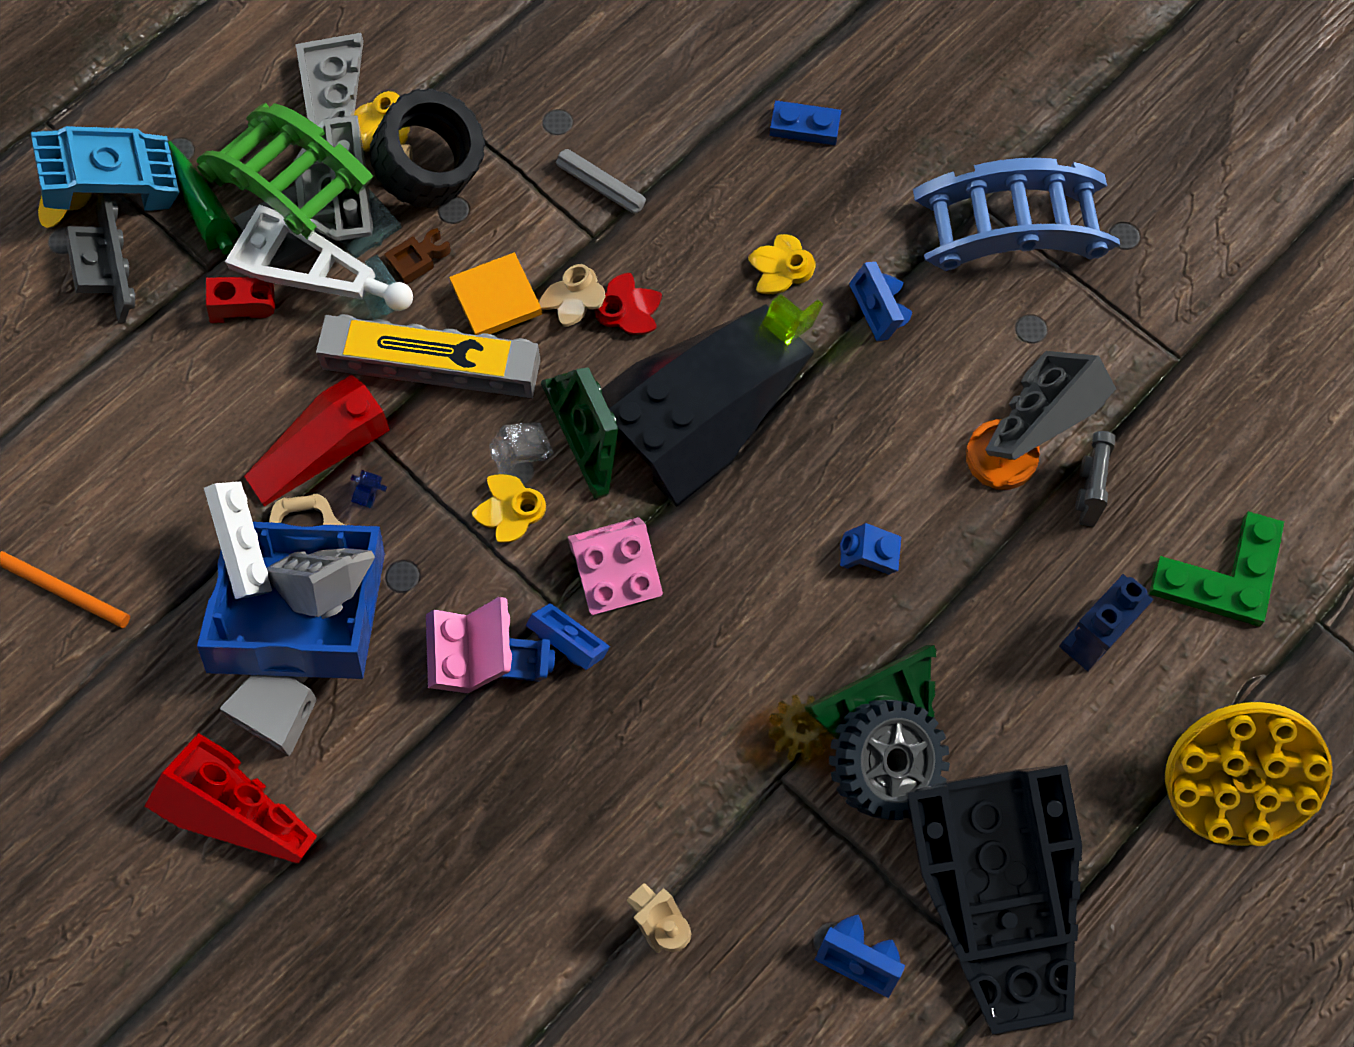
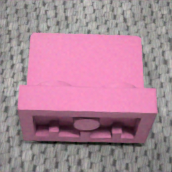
(616, 565)
(468, 648)

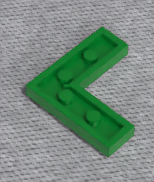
(1238, 596)

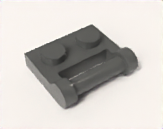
(1094, 468)

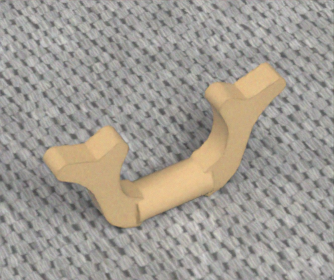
(304, 503)

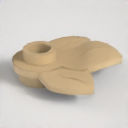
(574, 294)

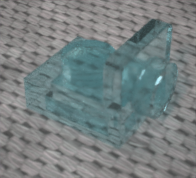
(376, 304)

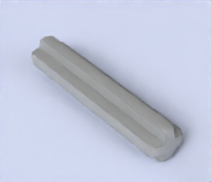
(600, 181)

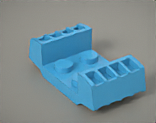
(104, 163)

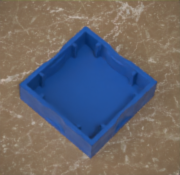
(271, 639)

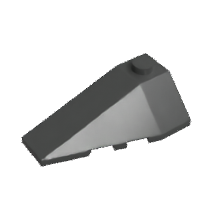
(1055, 396)

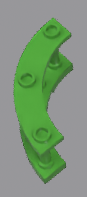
(280, 129)

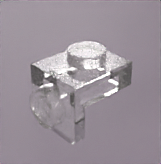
(519, 445)

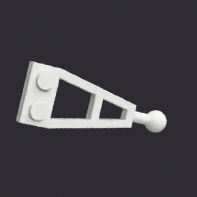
(263, 238)

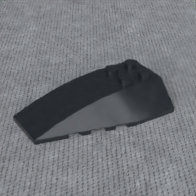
(703, 399)
(1006, 885)

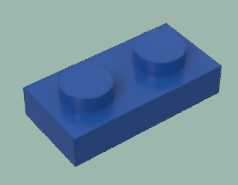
(805, 122)
(567, 636)

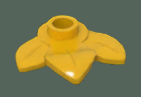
(371, 115)
(778, 264)
(504, 508)

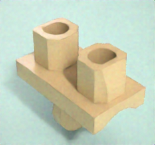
(660, 919)

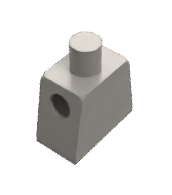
(272, 709)

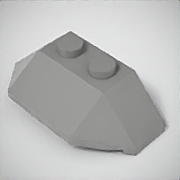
(348, 213)
(320, 580)

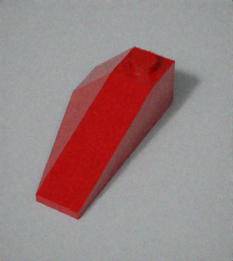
(324, 434)
(214, 798)

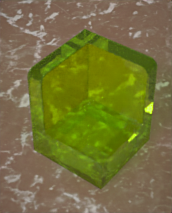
(788, 320)

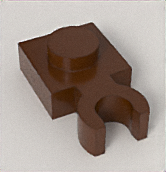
(414, 259)

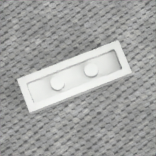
(238, 539)

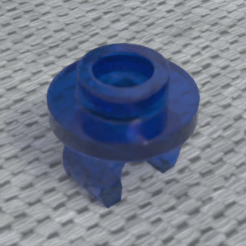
(366, 489)

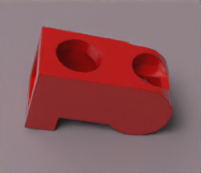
(238, 298)

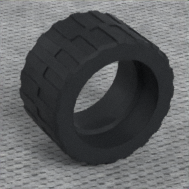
(447, 118)

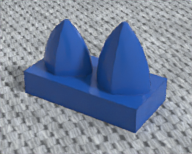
(875, 297)
(847, 954)

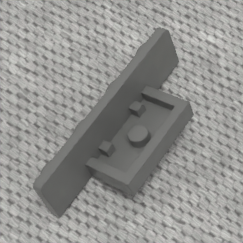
(98, 258)

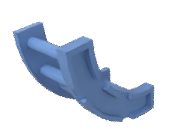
(1016, 175)

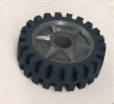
(863, 754)

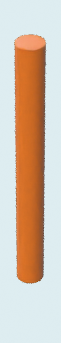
(63, 590)

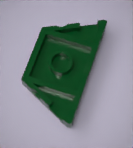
(586, 425)
(901, 680)

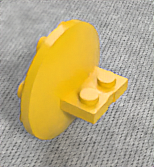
(1248, 774)

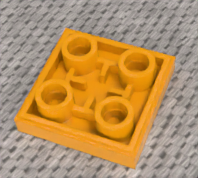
(495, 295)

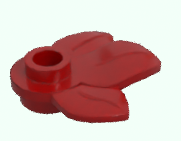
(632, 304)

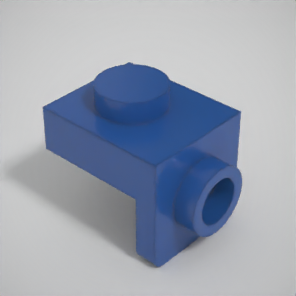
(871, 548)
(530, 660)

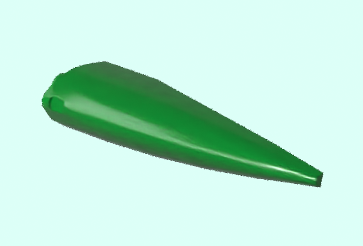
(203, 205)

